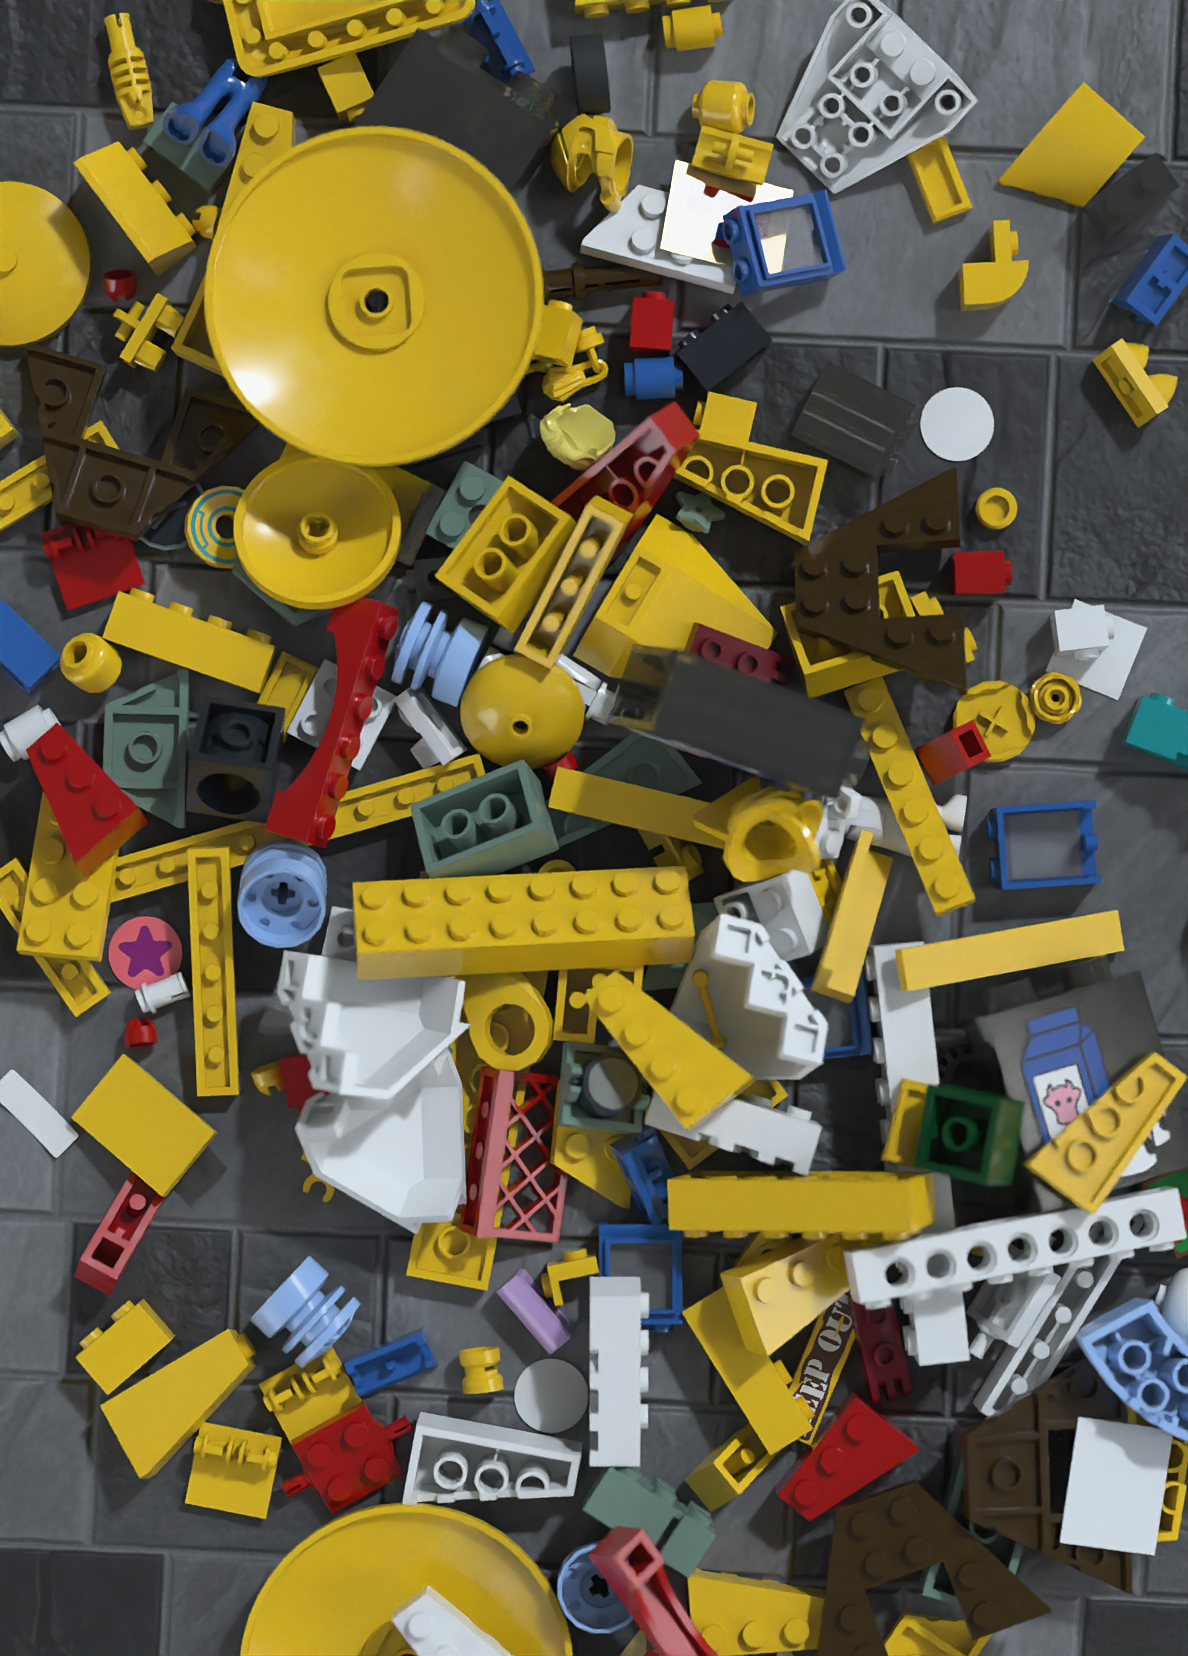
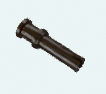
(578, 280)

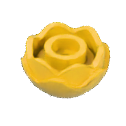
(1068, 693)

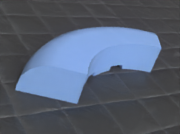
(1141, 1362)

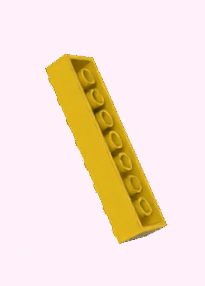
(522, 922)

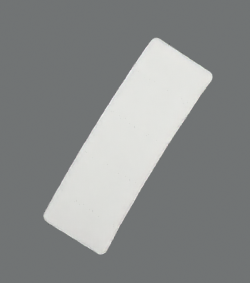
(36, 1114)

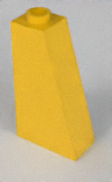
(174, 1402)

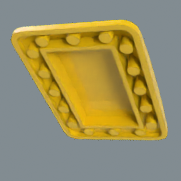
(300, 33)

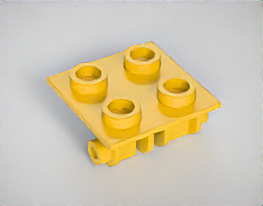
(309, 1394)
(233, 1470)

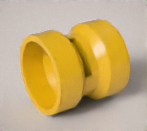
(481, 1370)

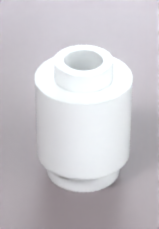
(25, 730)

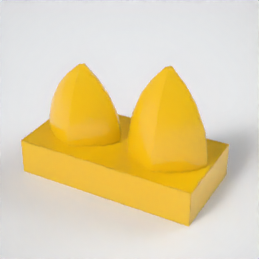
(1139, 394)

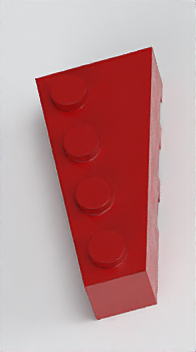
(634, 470)

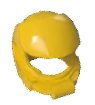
(596, 147)

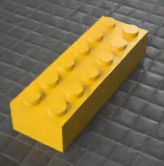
(796, 1202)

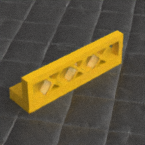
(852, 921)

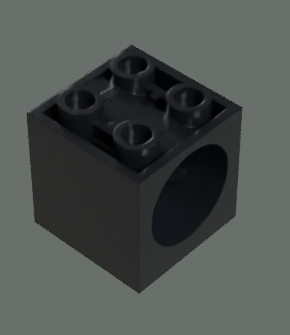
(235, 759)

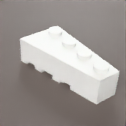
(441, 1629)

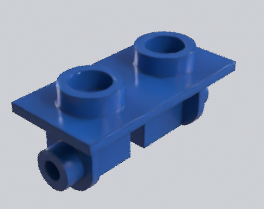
(495, 32)

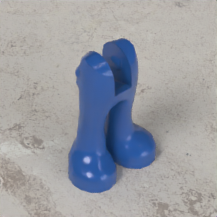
(217, 141)

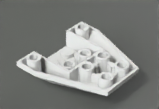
(870, 96)

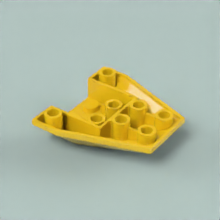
(661, 595)

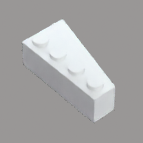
(750, 1128)
(616, 1370)
(487, 1462)

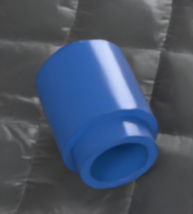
(652, 378)

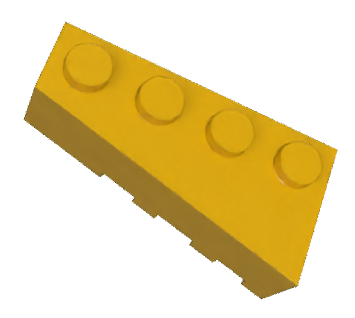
(753, 1614)

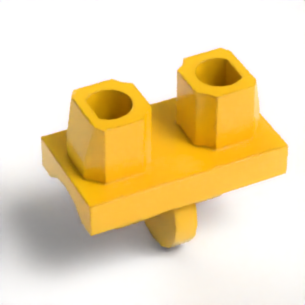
(732, 155)
(139, 347)

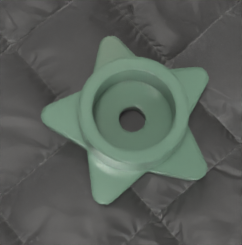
(697, 511)

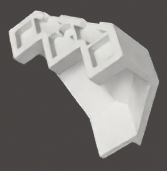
(755, 1002)
(367, 1033)
(394, 1152)

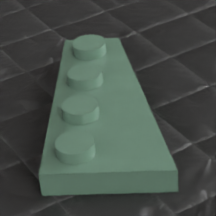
(633, 762)

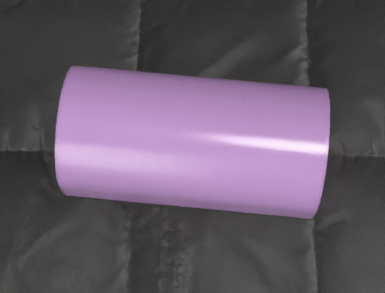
(535, 1311)

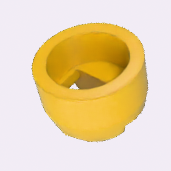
(208, 221)
(268, 1076)

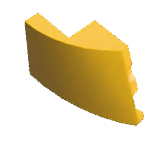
(1075, 150)

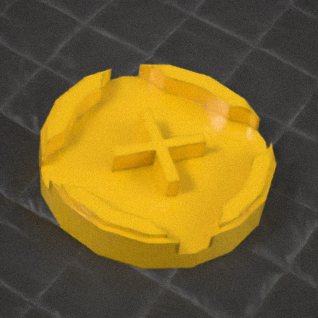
(1001, 717)

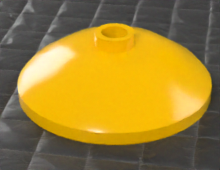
(526, 691)

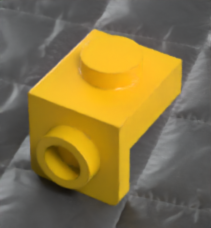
(573, 1265)

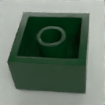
(969, 1134)

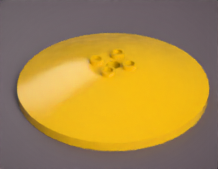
(358, 219)
(352, 1573)

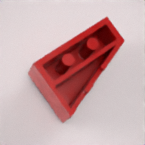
(84, 799)
(843, 1458)

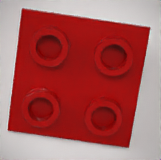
(91, 564)

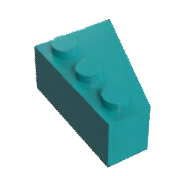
(1158, 730)

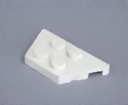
(635, 237)

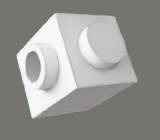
(1081, 632)
(340, 935)

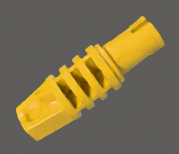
(129, 73)

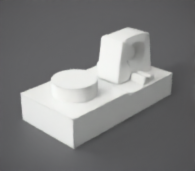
(438, 738)
(835, 815)

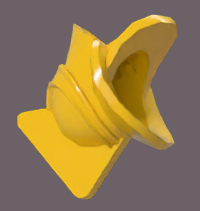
(763, 831)

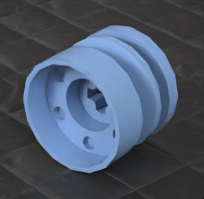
(439, 653)
(278, 913)
(306, 1312)
(587, 1609)

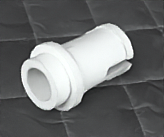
(162, 993)

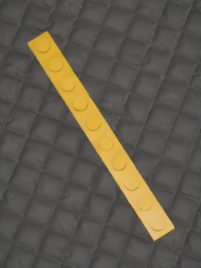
(356, 812)

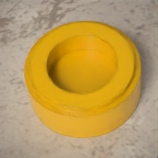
(996, 508)

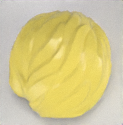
(577, 435)

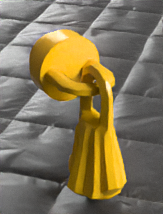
(565, 381)

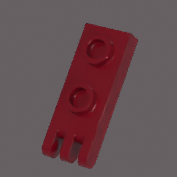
(737, 654)
(880, 1350)

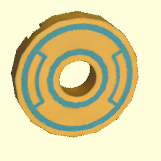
(201, 525)

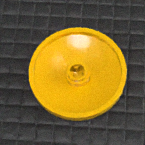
(41, 265)
(317, 531)

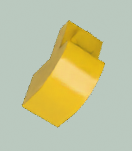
(993, 282)

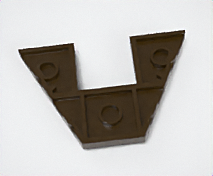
(115, 487)
(840, 585)
(1010, 1469)
(899, 1535)

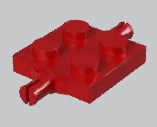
(347, 1456)

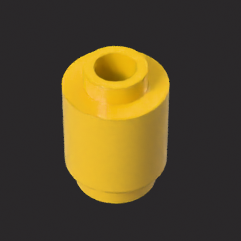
(692, 28)

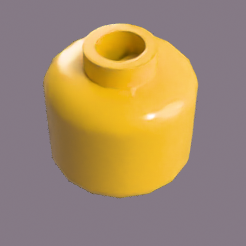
(724, 106)
(90, 663)

